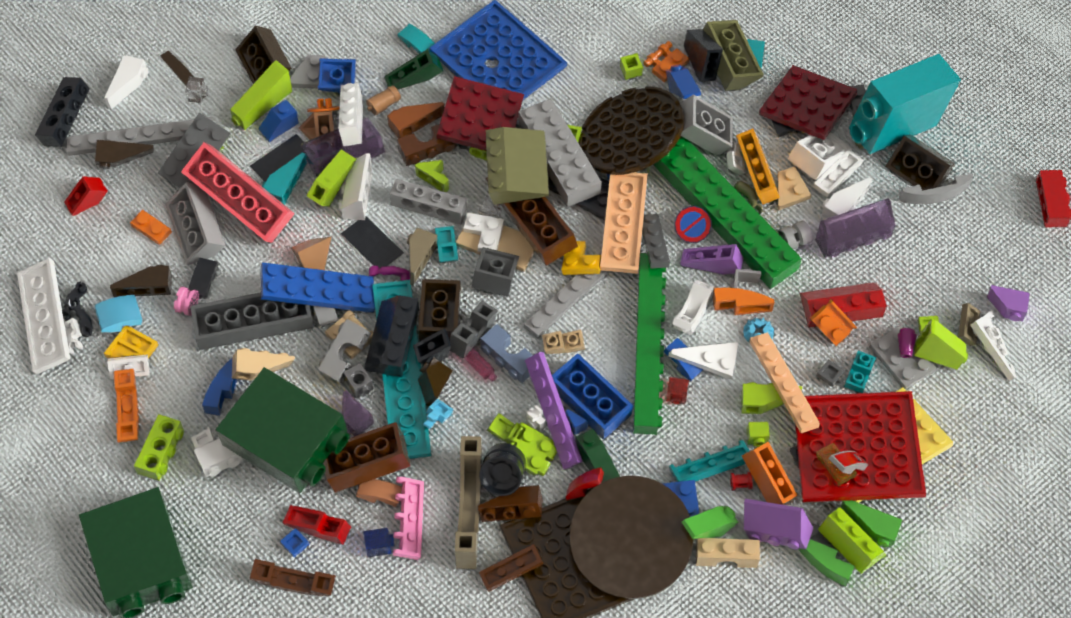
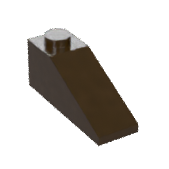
(116, 153)
(147, 282)

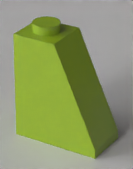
(940, 346)

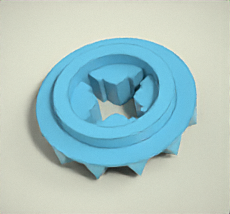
(751, 325)

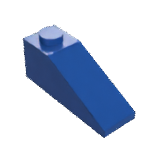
(681, 82)

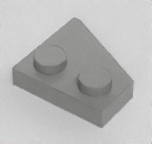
(307, 73)

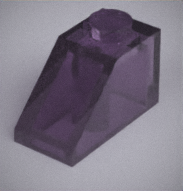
(355, 415)

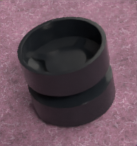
(502, 469)

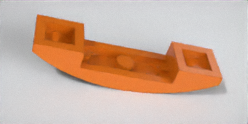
(126, 405)

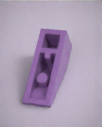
(714, 259)

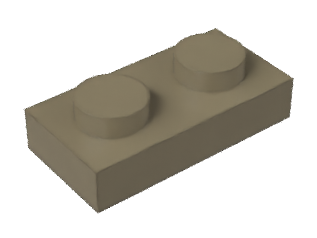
(968, 316)

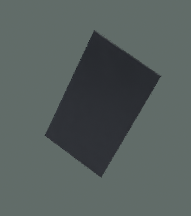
(278, 157)
(372, 243)

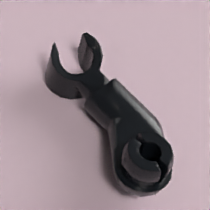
(79, 290)
(85, 320)

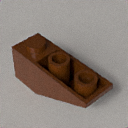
(523, 503)

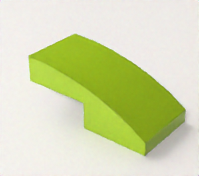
(503, 428)

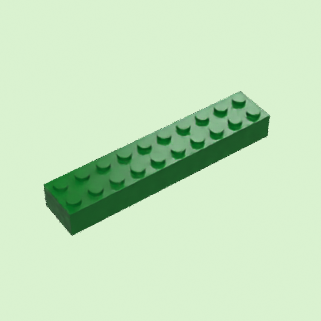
(729, 213)

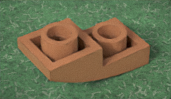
(379, 490)

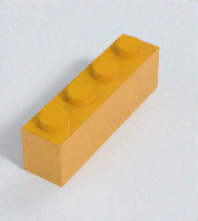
(758, 166)

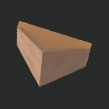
(318, 124)
(313, 253)

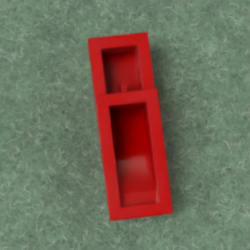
(317, 524)

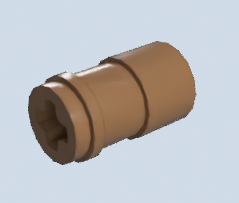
(382, 100)

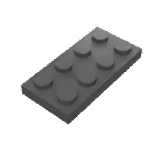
(200, 131)

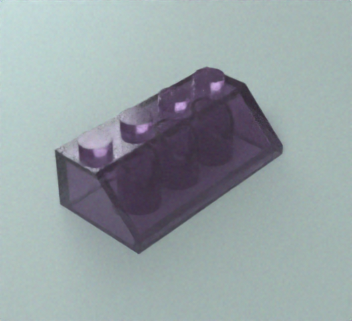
(325, 147)
(855, 228)

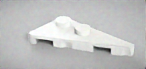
(993, 343)
(713, 358)

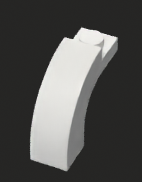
(694, 307)

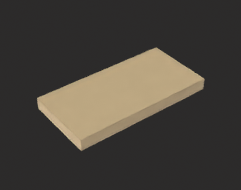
(511, 242)

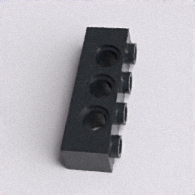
(62, 111)

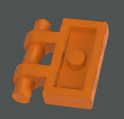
(671, 58)

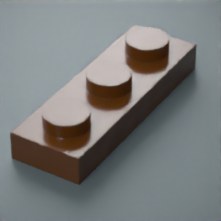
(511, 567)

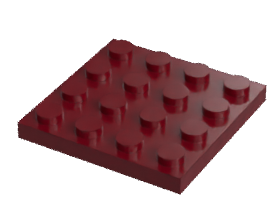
(808, 102)
(477, 108)

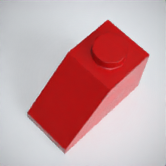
(86, 194)

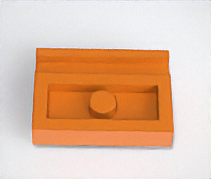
(833, 322)

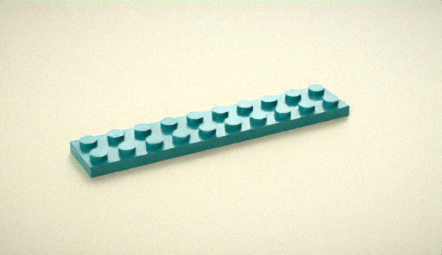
(403, 394)

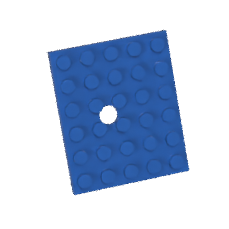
(499, 36)

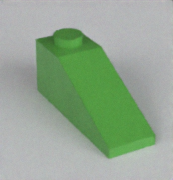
(711, 523)
(876, 524)

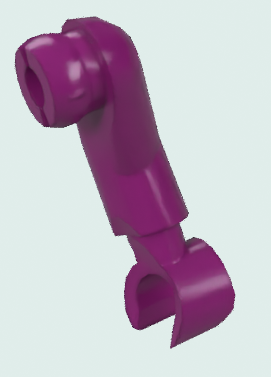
(404, 274)

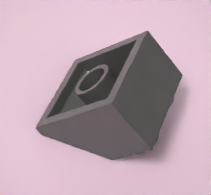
(495, 271)

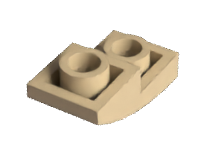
(563, 343)

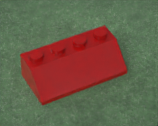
(855, 301)

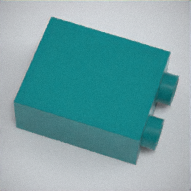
(903, 103)

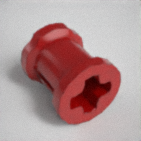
(741, 481)

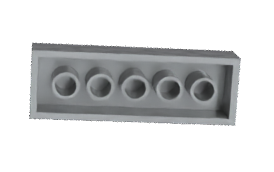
(565, 158)

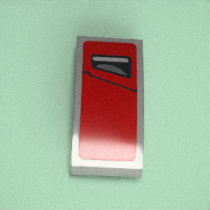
(848, 461)

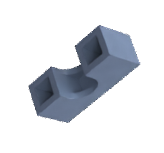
(495, 344)

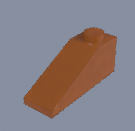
(412, 118)

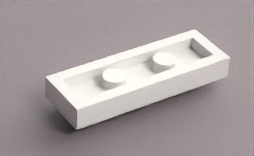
(838, 173)

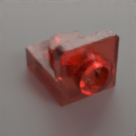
(677, 390)

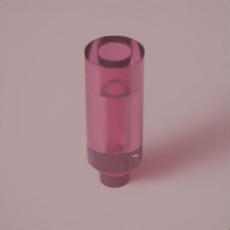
(480, 365)

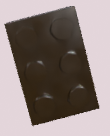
(439, 307)

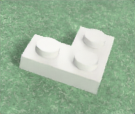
(488, 227)

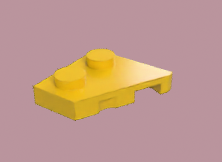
(131, 343)

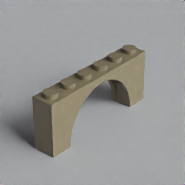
(470, 488)

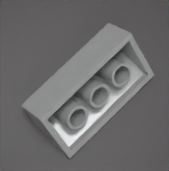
(194, 223)

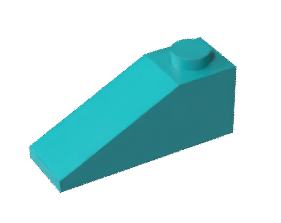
(283, 180)

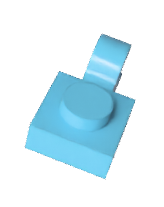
(437, 412)

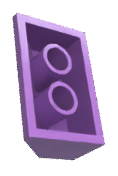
(777, 524)

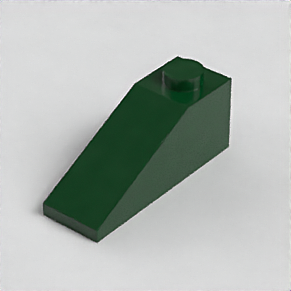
(415, 71)
(595, 454)

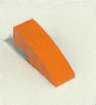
(741, 301)

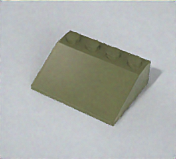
(516, 164)

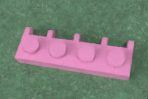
(410, 518)

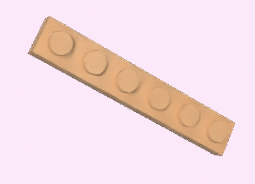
(784, 383)

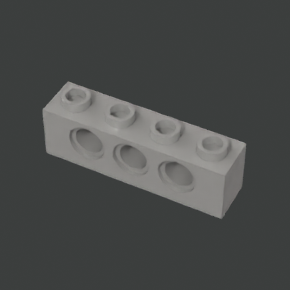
(428, 201)

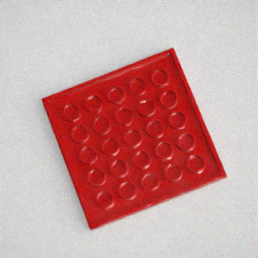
(875, 427)

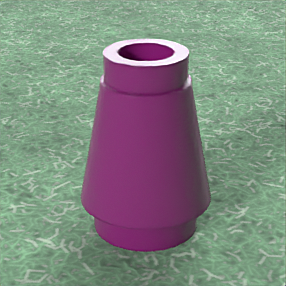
(906, 342)

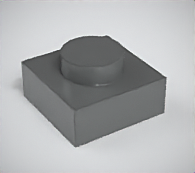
(830, 373)

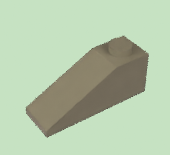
(421, 248)

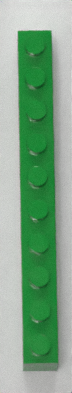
(649, 349)

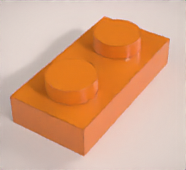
(151, 227)

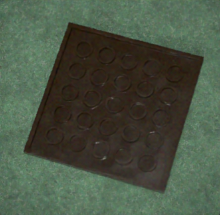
(558, 584)

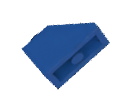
(279, 120)

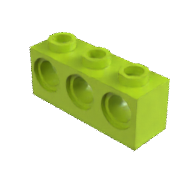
(155, 439)

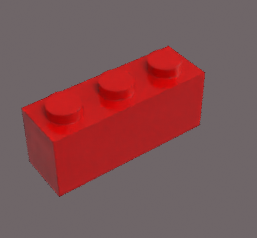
(1053, 198)

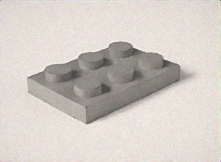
(905, 370)

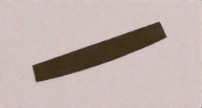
(177, 67)

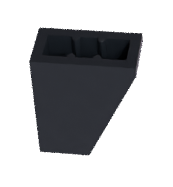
(703, 54)

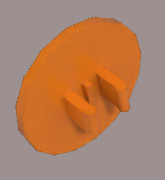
(320, 103)

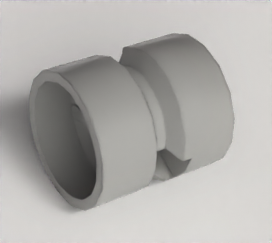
(796, 235)

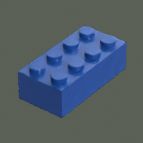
(591, 396)

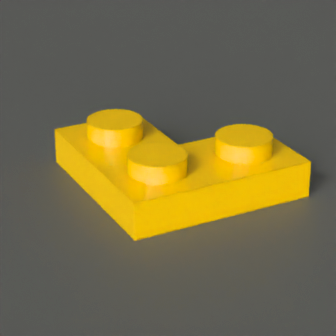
(577, 262)

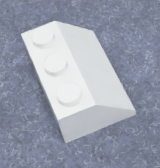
(357, 189)

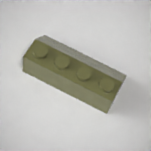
(737, 64)

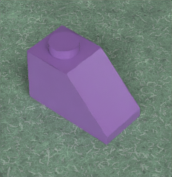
(1009, 302)

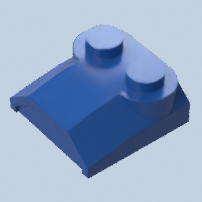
(336, 73)

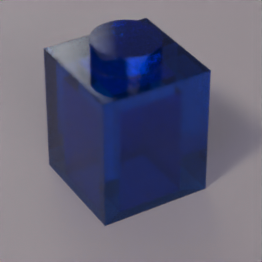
(378, 542)

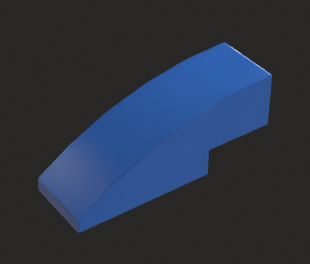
(219, 389)

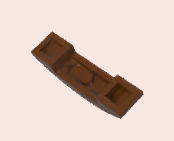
(292, 580)

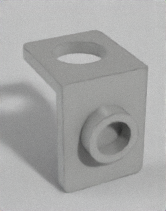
(746, 275)

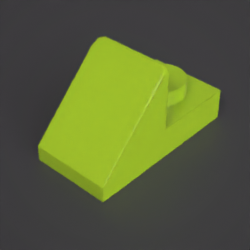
(431, 173)

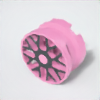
(185, 299)

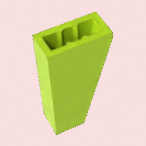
(262, 96)

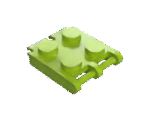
(535, 448)

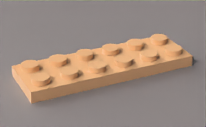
(624, 223)

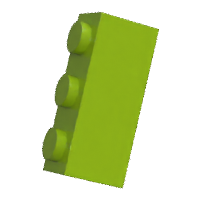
(851, 540)

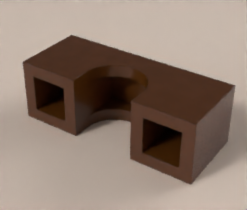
(415, 151)

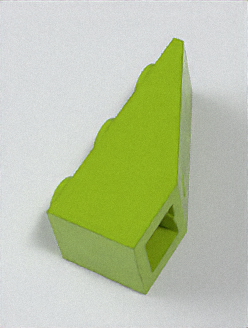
(331, 179)
(759, 398)

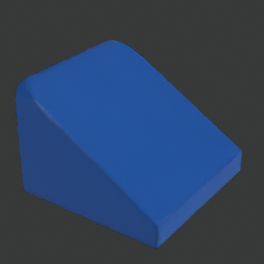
(576, 422)

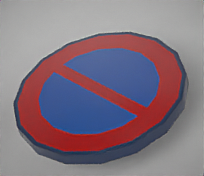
(692, 224)

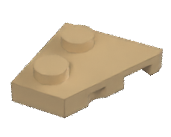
(791, 188)

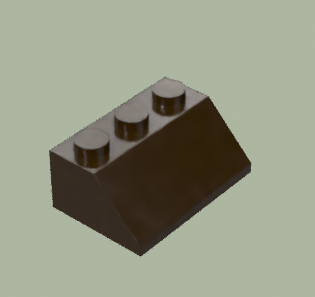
(259, 51)
(919, 163)

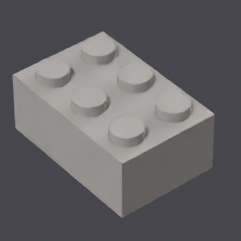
(707, 125)

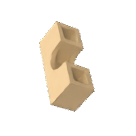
(741, 551)

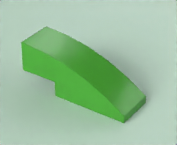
(824, 560)

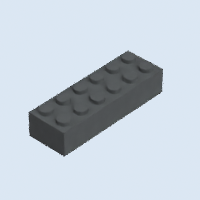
(246, 319)

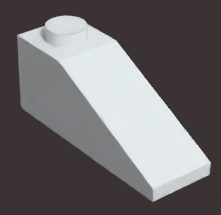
(127, 79)
(845, 199)

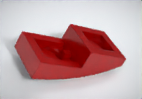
(579, 486)

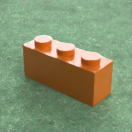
(769, 474)

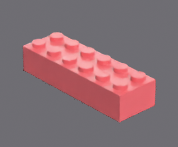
(237, 192)

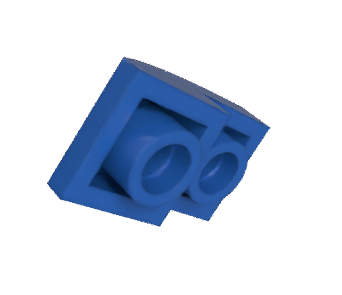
(687, 370)

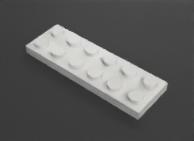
(43, 316)

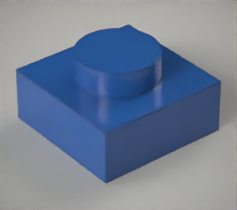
(294, 542)

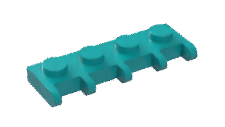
(710, 464)

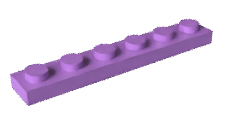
(553, 411)

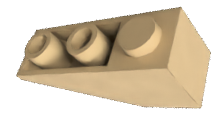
(248, 363)

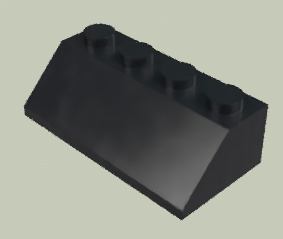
(392, 336)

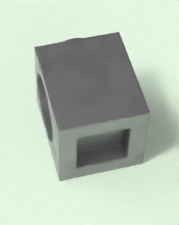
(358, 373)

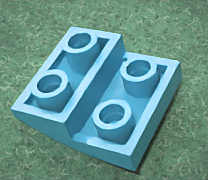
(117, 313)

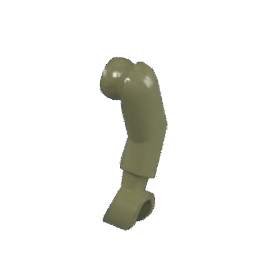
(750, 193)

